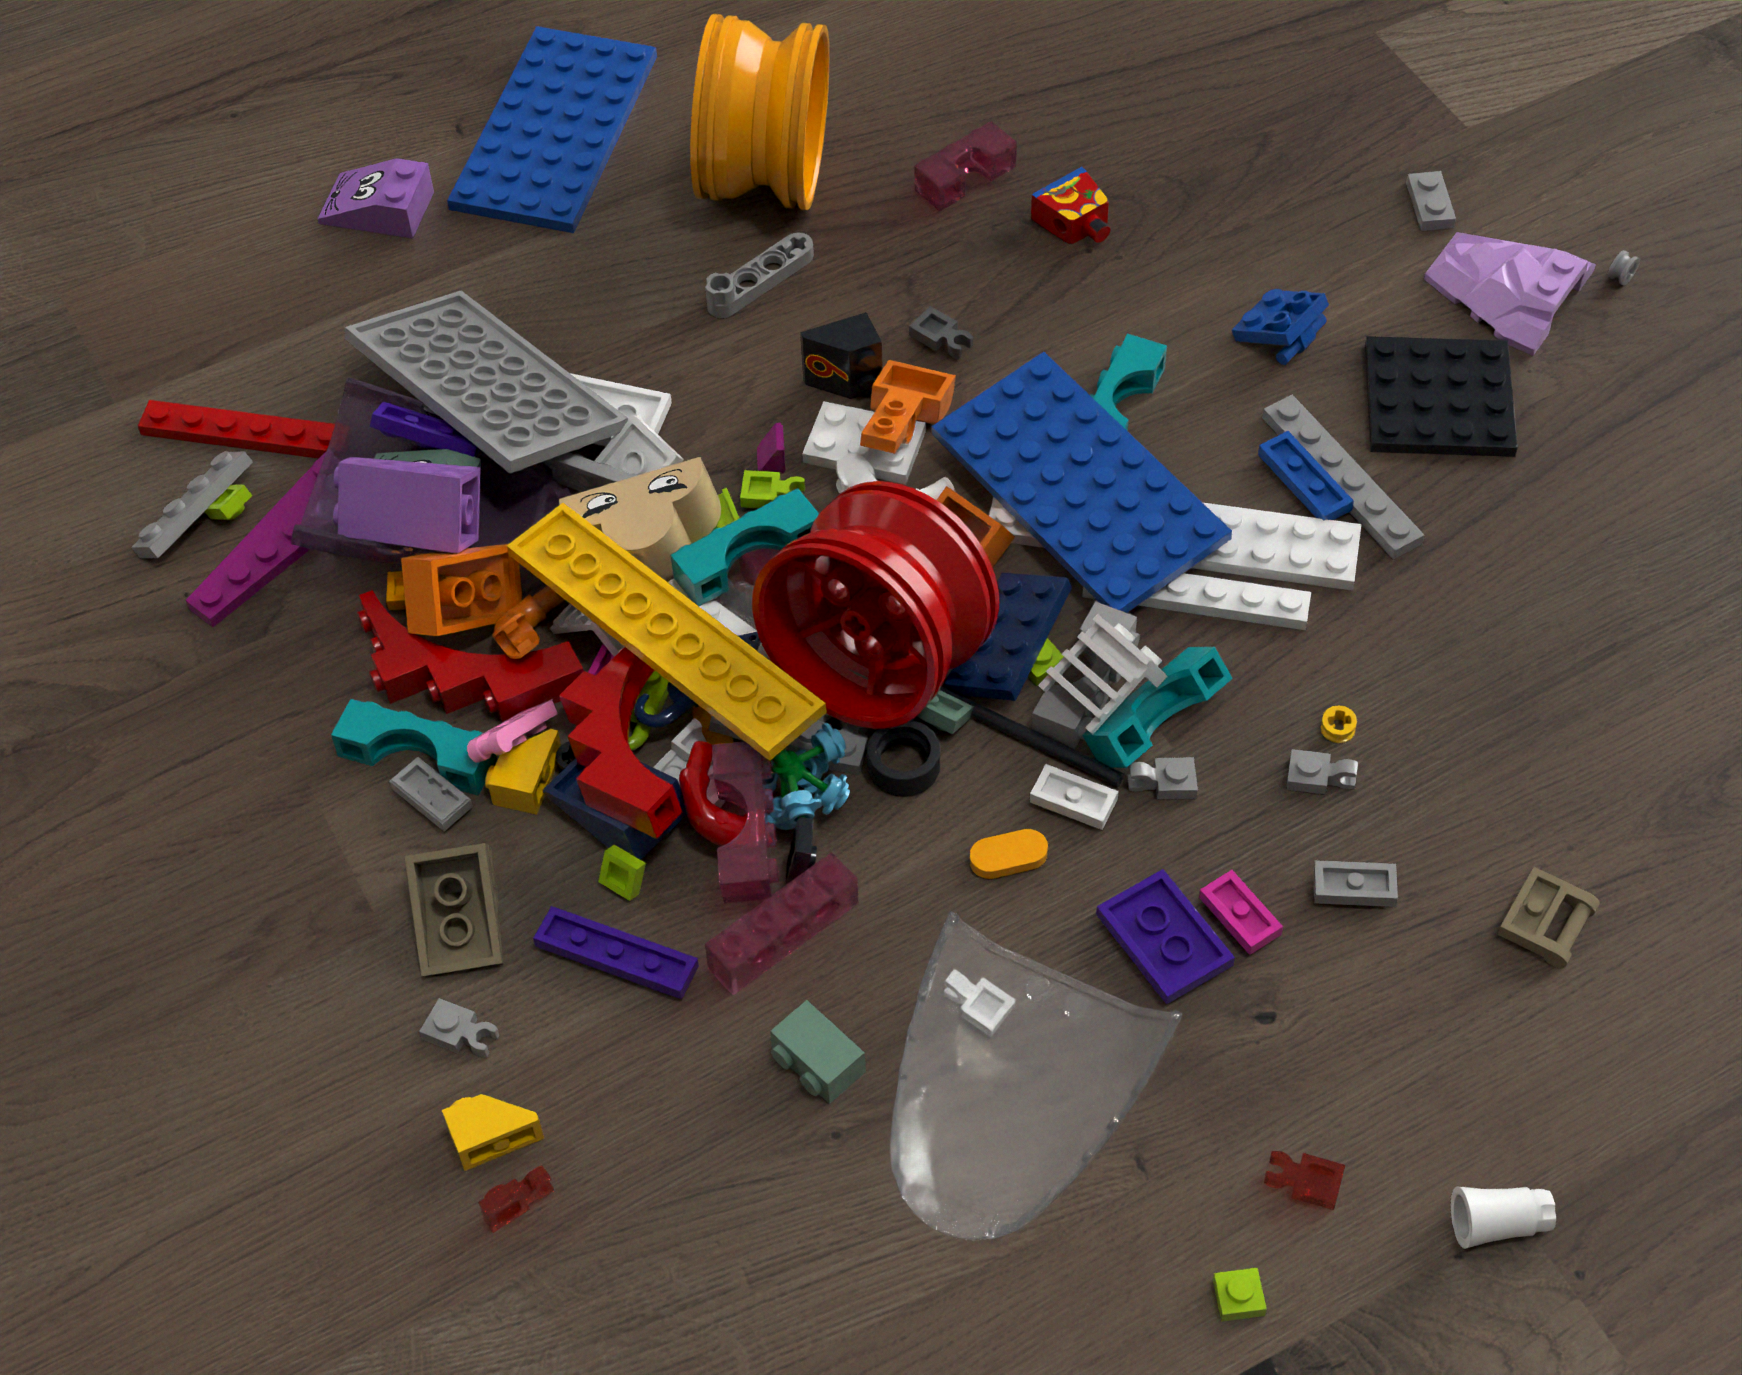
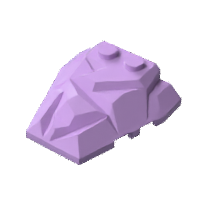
(1508, 284)

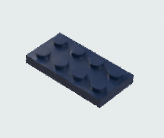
(1023, 623)

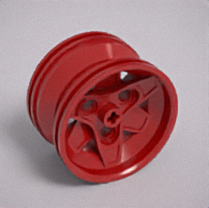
(877, 590)

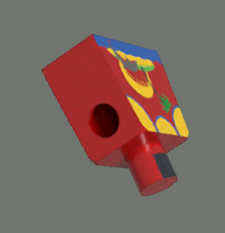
(1072, 208)

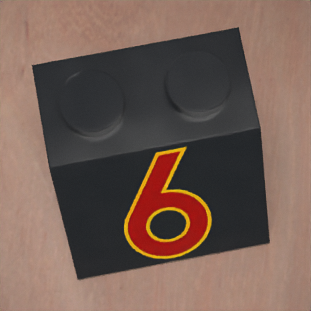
(842, 356)

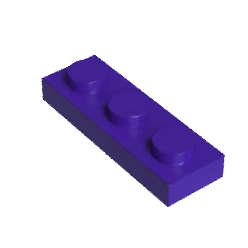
(421, 428)

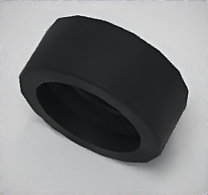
(904, 782)

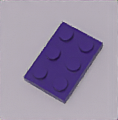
(1165, 936)

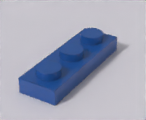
(1305, 477)

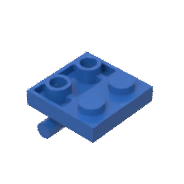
(1284, 319)

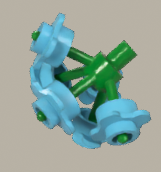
(806, 771)

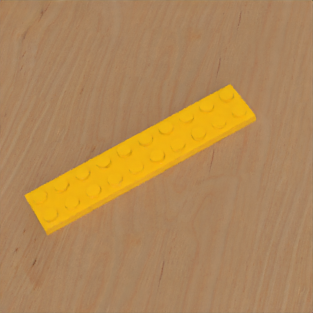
(668, 631)

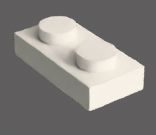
(1073, 796)

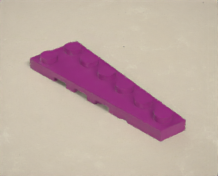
(258, 557)

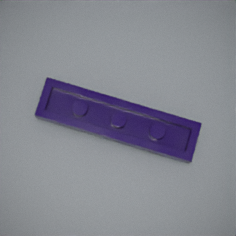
(616, 952)

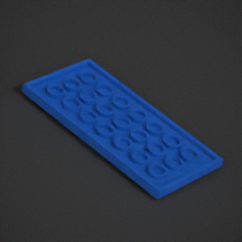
(553, 129)
(1081, 484)

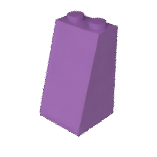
(408, 503)

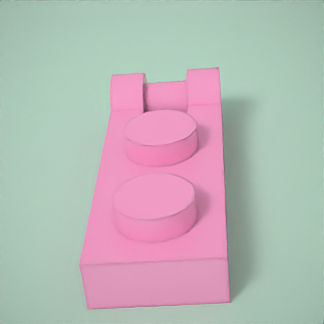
(511, 732)

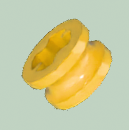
(1349, 722)

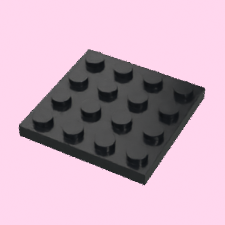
(1440, 396)

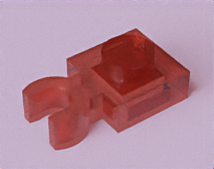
(1313, 1179)
(511, 1200)

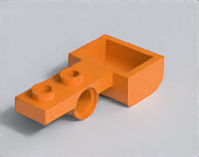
(900, 399)

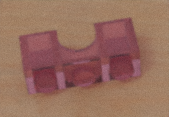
(943, 175)

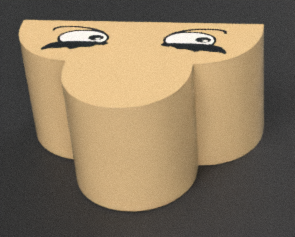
(653, 512)

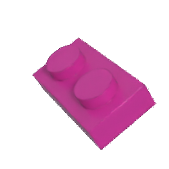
(1240, 912)

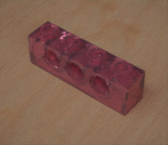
(782, 923)

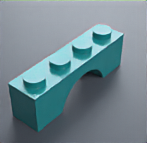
(1132, 370)
(705, 564)
(1127, 731)
(373, 732)

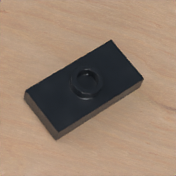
(801, 852)

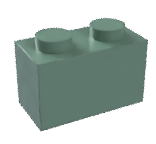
(817, 1052)

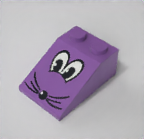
(380, 198)

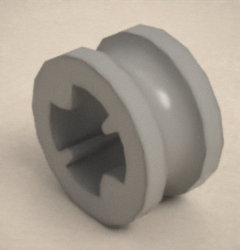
(1623, 267)

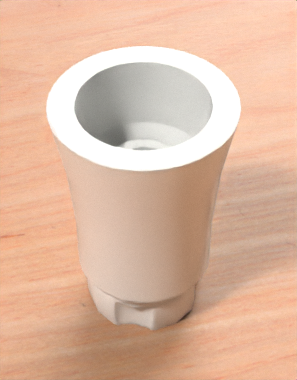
(1500, 1214)

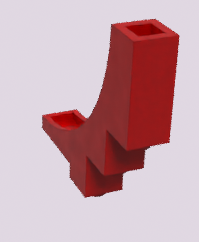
(459, 678)
(613, 775)

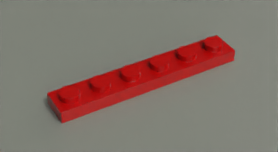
(235, 429)

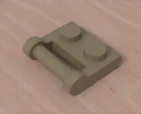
(1535, 911)

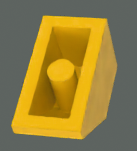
(524, 772)
(489, 1128)

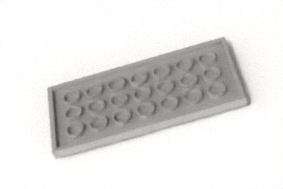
(486, 380)

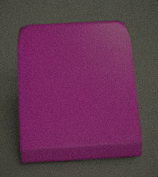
(772, 451)

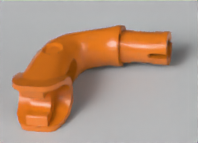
(515, 628)

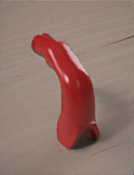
(706, 818)

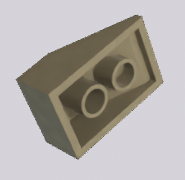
(455, 909)

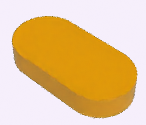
(1008, 853)

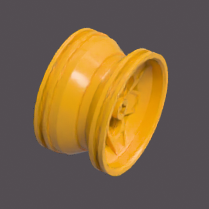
(759, 111)

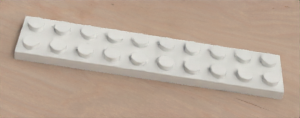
(1263, 546)

